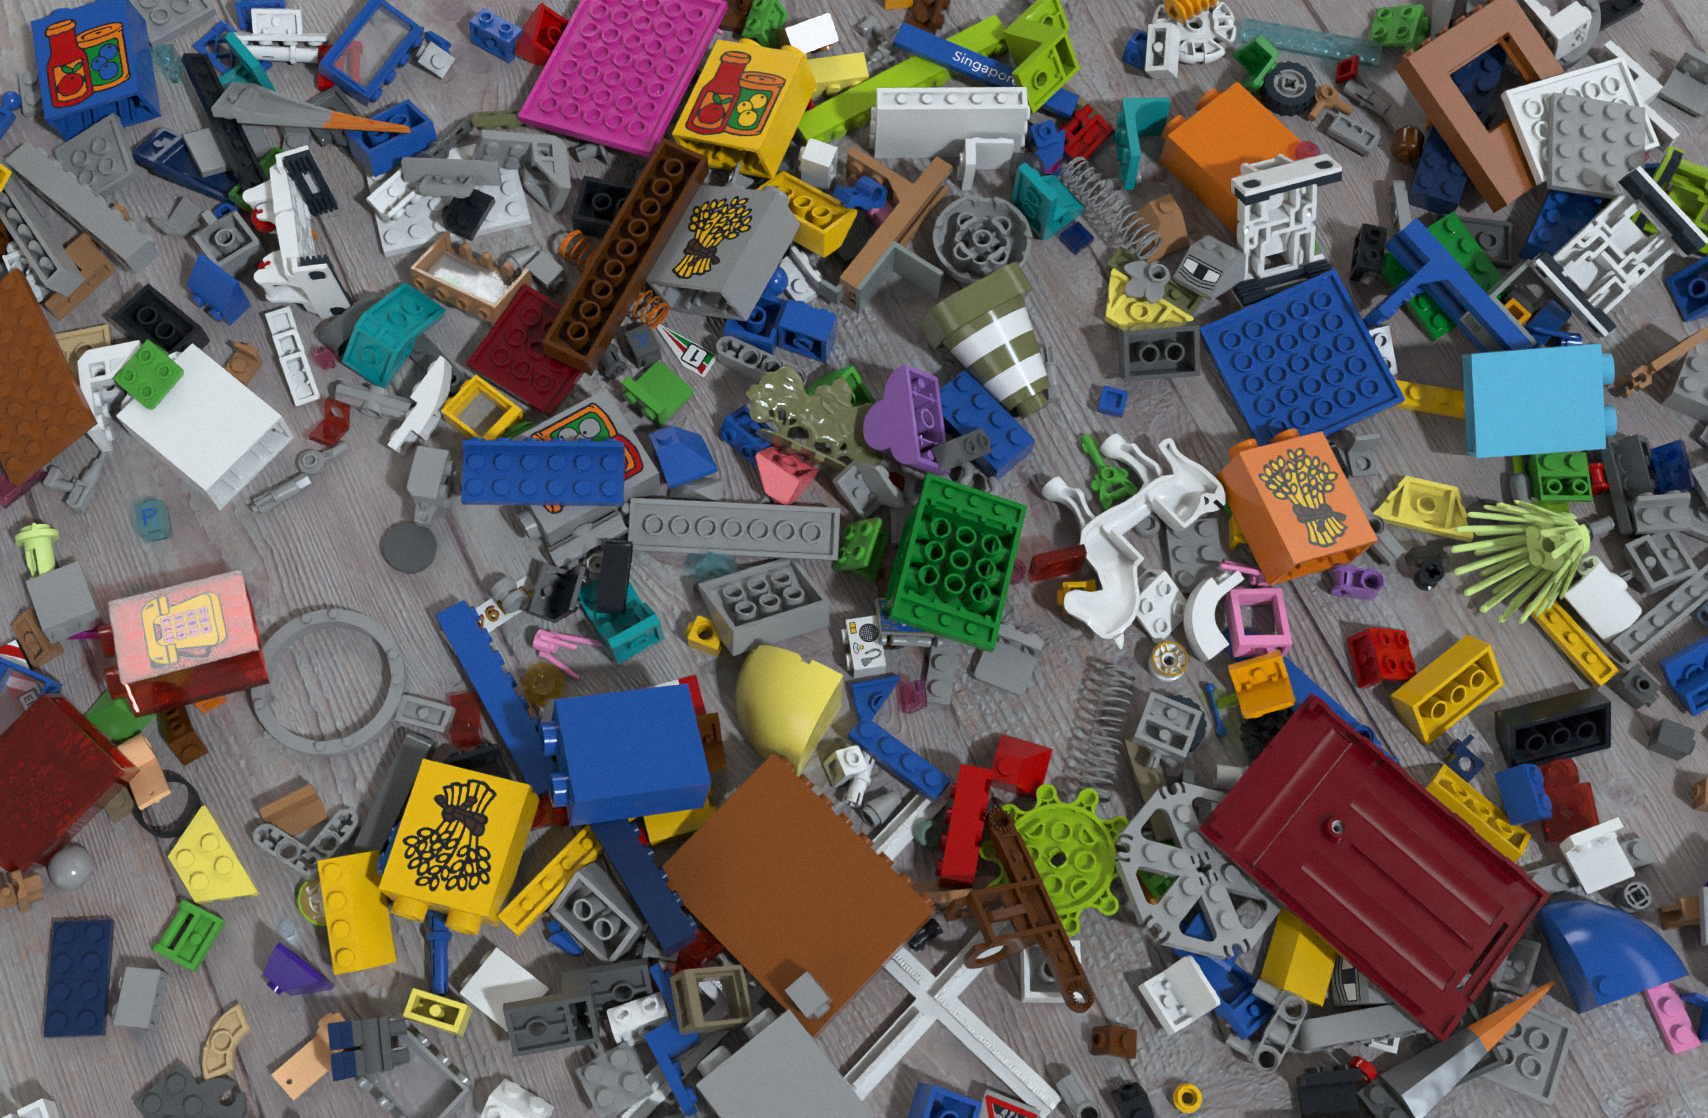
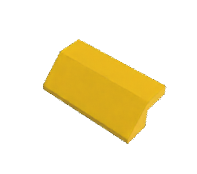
(1298, 960)

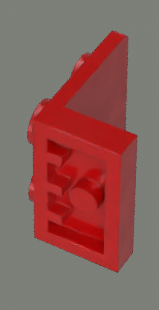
(1381, 656)

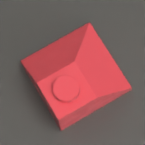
(784, 475)

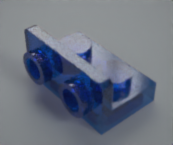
(1672, 468)

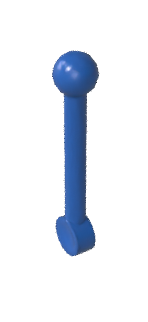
(1221, 730)

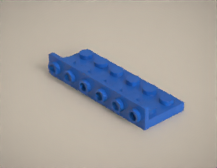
(543, 472)

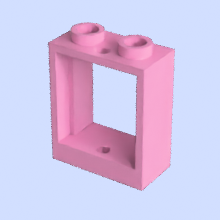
(1257, 645)

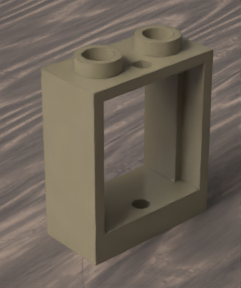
(688, 1002)

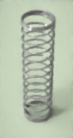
(1083, 169)
(1108, 676)

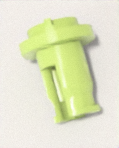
(38, 547)

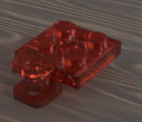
(1564, 789)

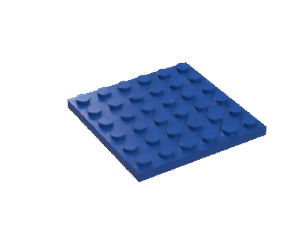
(1301, 361)

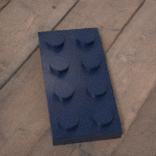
(79, 979)

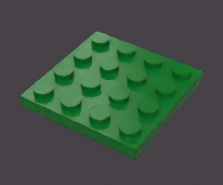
(1467, 252)

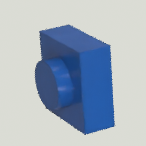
(1112, 401)

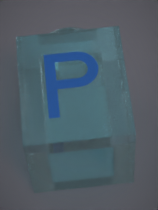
(153, 520)

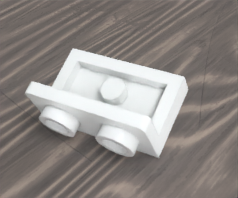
(394, 196)
(515, 1102)

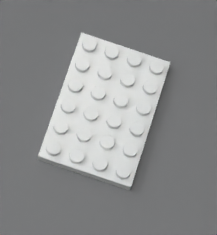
(1530, 106)
(423, 222)

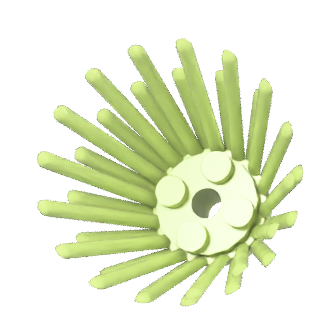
(1546, 544)

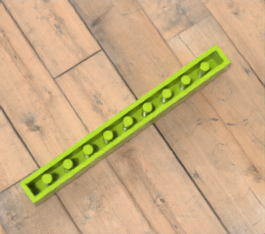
(853, 107)

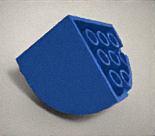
(1605, 952)

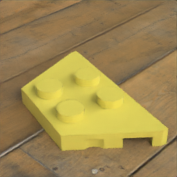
(1129, 311)
(1426, 508)
(209, 862)

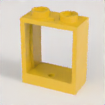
(468, 392)

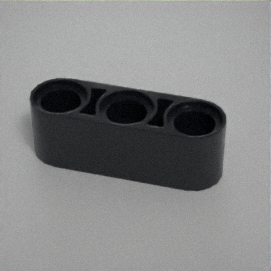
(614, 577)

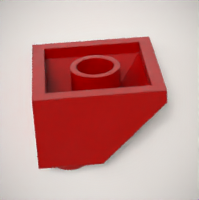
(540, 35)
(1019, 766)

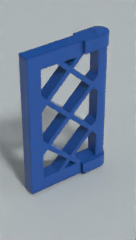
(213, 37)

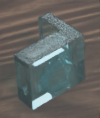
(168, 55)
(719, 564)

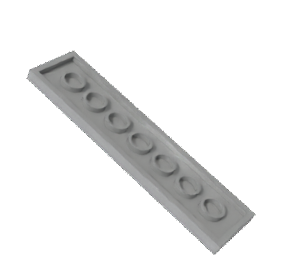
(734, 529)

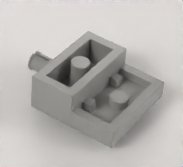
(1657, 561)
(1166, 729)
(613, 1080)

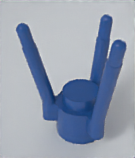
(1562, 338)

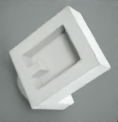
(844, 764)

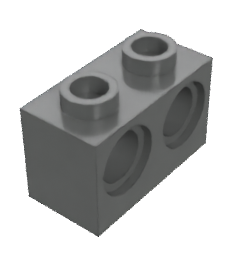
(962, 449)

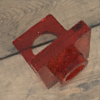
(332, 427)

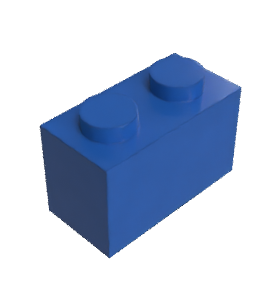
(1524, 795)

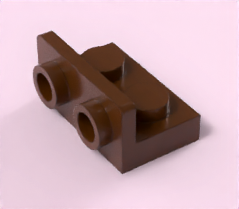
(928, 15)

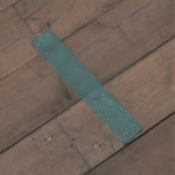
(1312, 42)

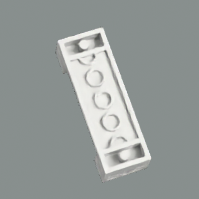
(1562, 31)

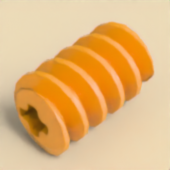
(1186, 9)

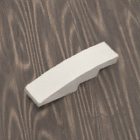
(293, 356)

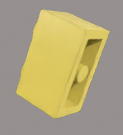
(437, 1012)

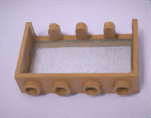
(467, 281)

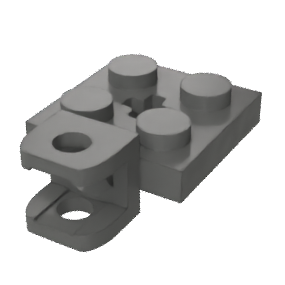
(337, 101)

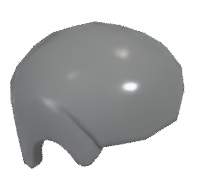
(70, 867)

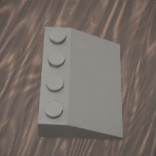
(764, 605)

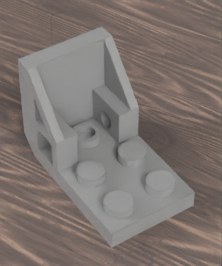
(530, 153)

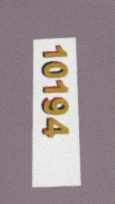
(493, 614)

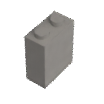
(64, 602)

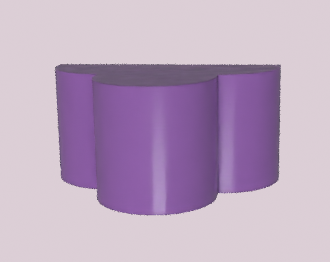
(908, 419)

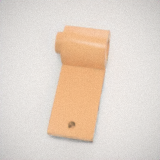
(150, 782)
(310, 1062)

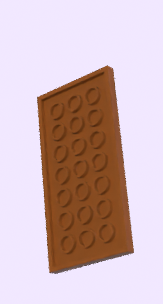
(38, 392)

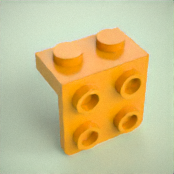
(1262, 685)

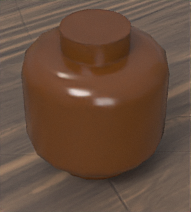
(1407, 144)

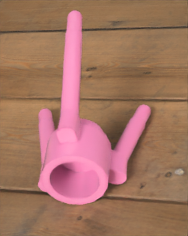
(1255, 574)
(549, 642)

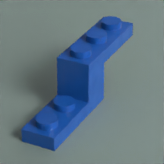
(669, 1044)

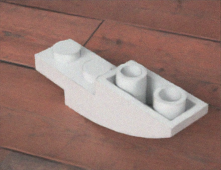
(430, 397)

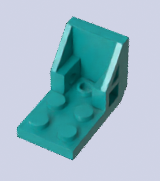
(1044, 201)
(389, 332)
(626, 633)

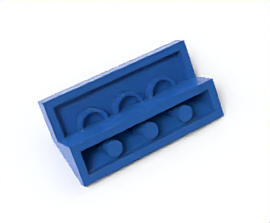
(1688, 675)

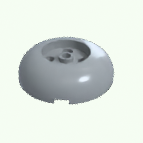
(983, 225)

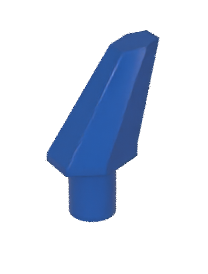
(439, 41)
(563, 939)

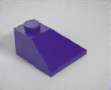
(292, 974)

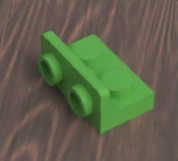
(763, 21)

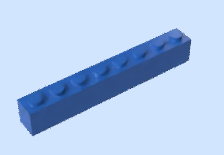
(497, 694)

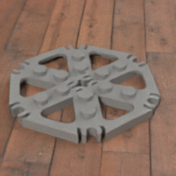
(1189, 886)

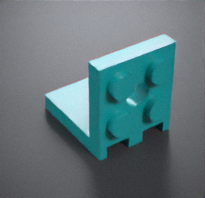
(249, 68)

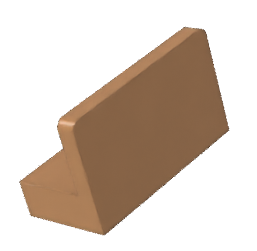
(296, 811)

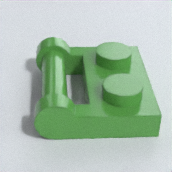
(195, 940)

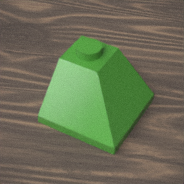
(860, 392)
(116, 718)

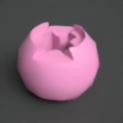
(878, 215)

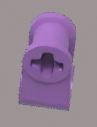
(1350, 582)

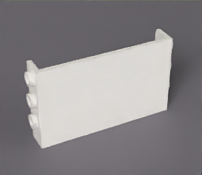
(939, 119)

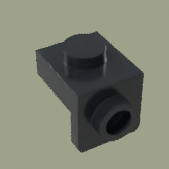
(1132, 1101)

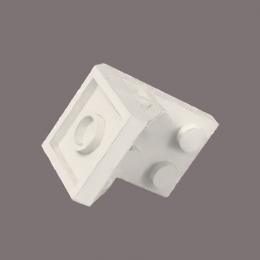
(96, 372)

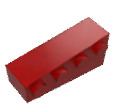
(965, 827)

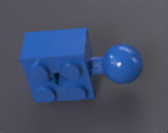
(763, 322)

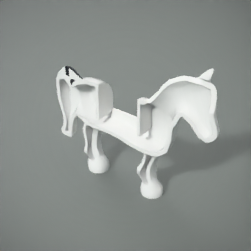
(1173, 498)

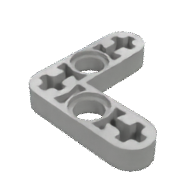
(314, 851)

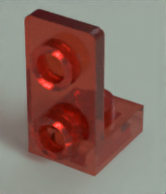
(466, 721)
(698, 952)

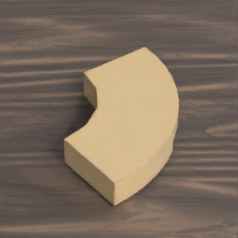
(222, 1043)

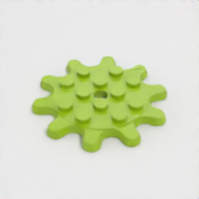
(1079, 836)

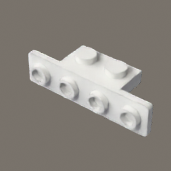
(279, 25)

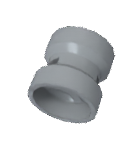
(509, 594)
(1627, 900)

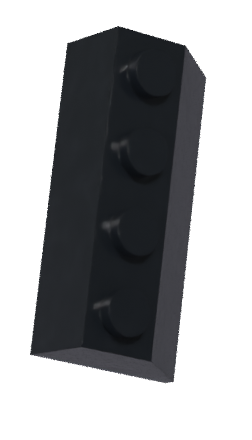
(1554, 728)

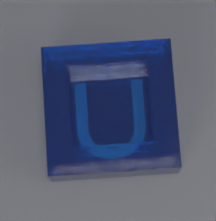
(1076, 237)

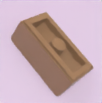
(33, 640)

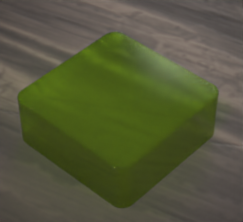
(1227, 701)

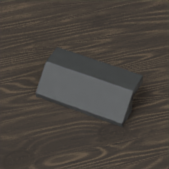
(1628, 476)

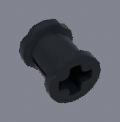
(1429, 575)

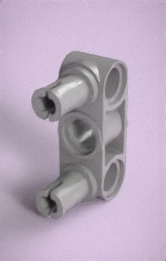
(1279, 1032)

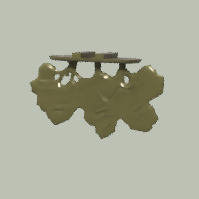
(825, 416)

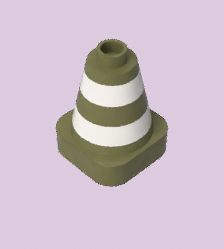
(993, 338)

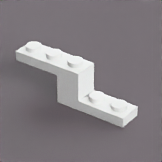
(1648, 90)

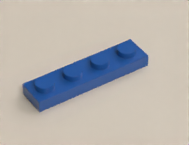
(899, 759)

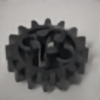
(1256, 741)

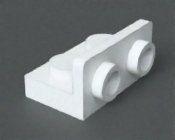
(802, 279)
(637, 1018)

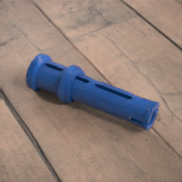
(438, 938)

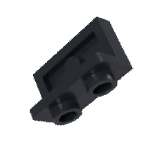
(484, 759)

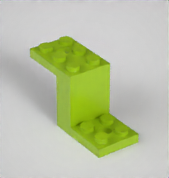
(1041, 51)

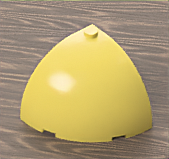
(786, 703)

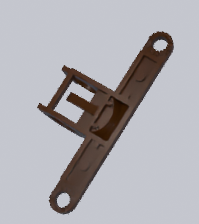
(1029, 911)

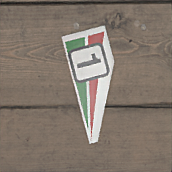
(689, 353)

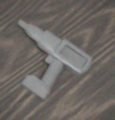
(885, 38)
(81, 489)

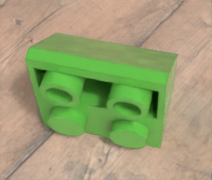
(1559, 477)

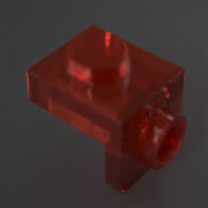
(549, 816)

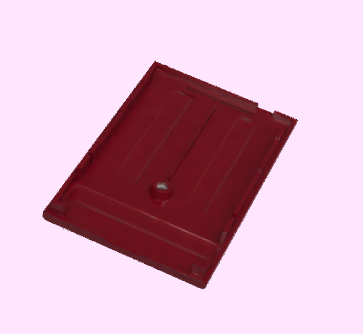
(1374, 865)

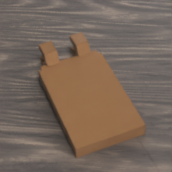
(1645, 372)

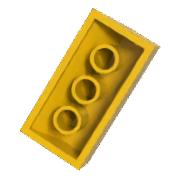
(821, 216)
(1448, 688)
(1478, 812)
(356, 913)

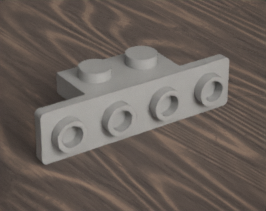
(450, 176)

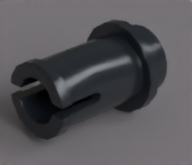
(925, 935)

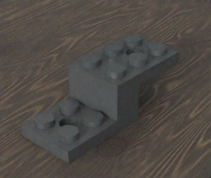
(575, 1013)

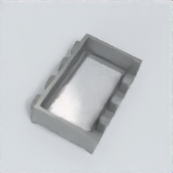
(419, 1087)

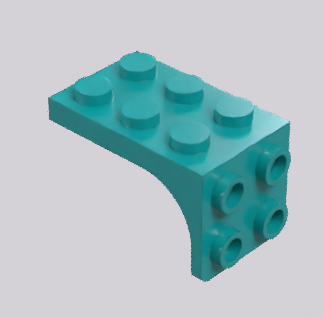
(1136, 119)

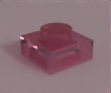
(913, 696)

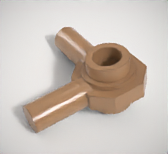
(1326, 98)

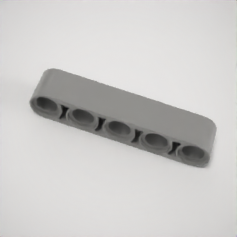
(1356, 1028)

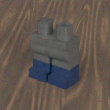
(375, 1045)

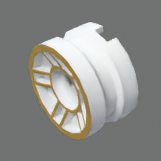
(1162, 652)

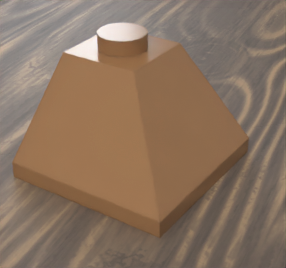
(1168, 221)

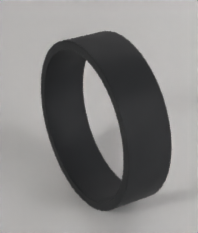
(181, 829)

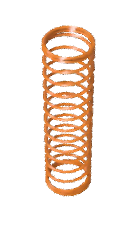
(650, 314)

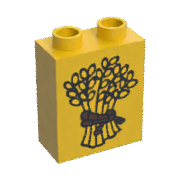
(458, 846)

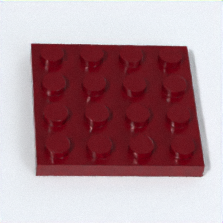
(516, 357)

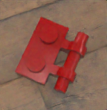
(1090, 137)

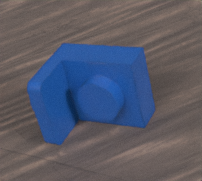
(1136, 50)
(1042, 135)

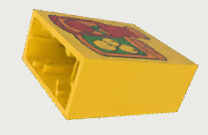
(746, 106)

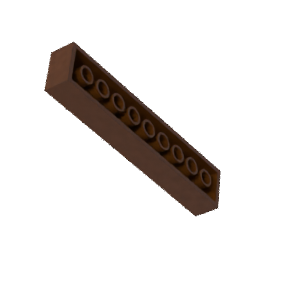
(625, 257)

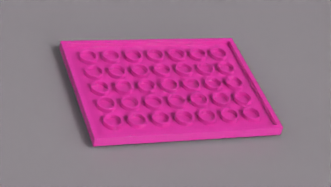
(622, 70)

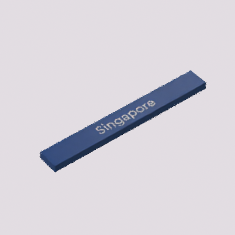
(973, 65)

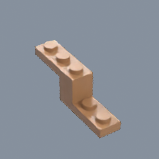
(92, 266)

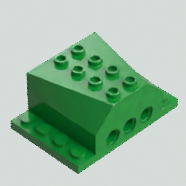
(955, 562)

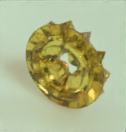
(537, 694)

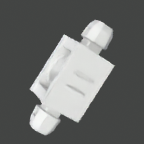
(17, 259)

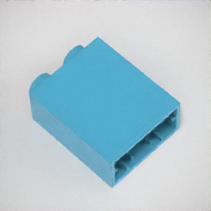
(1537, 400)

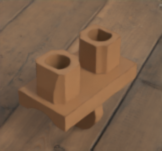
(22, 891)

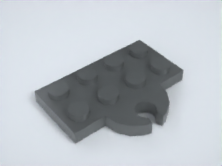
(183, 1097)

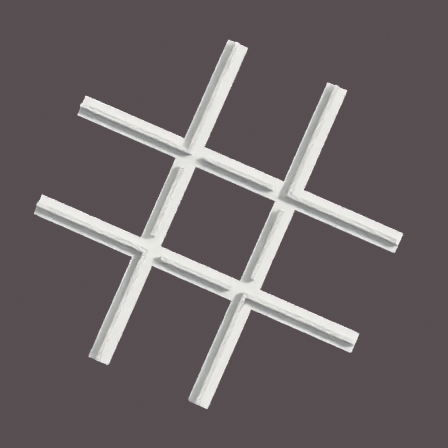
(934, 1001)

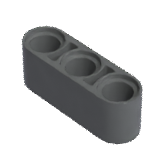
(338, 332)

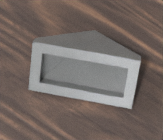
(699, 490)

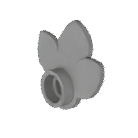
(1143, 281)

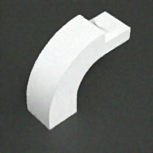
(1199, 615)

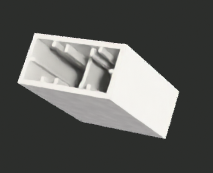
(208, 428)

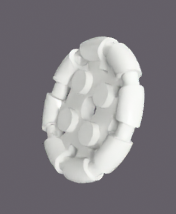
(1203, 36)

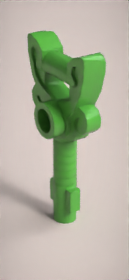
(1107, 476)

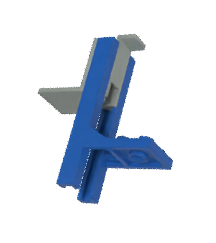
(1454, 291)

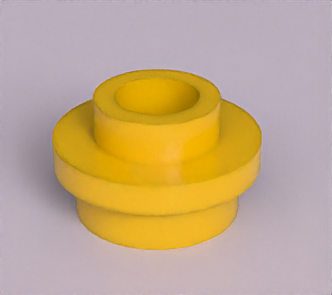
(1195, 1095)

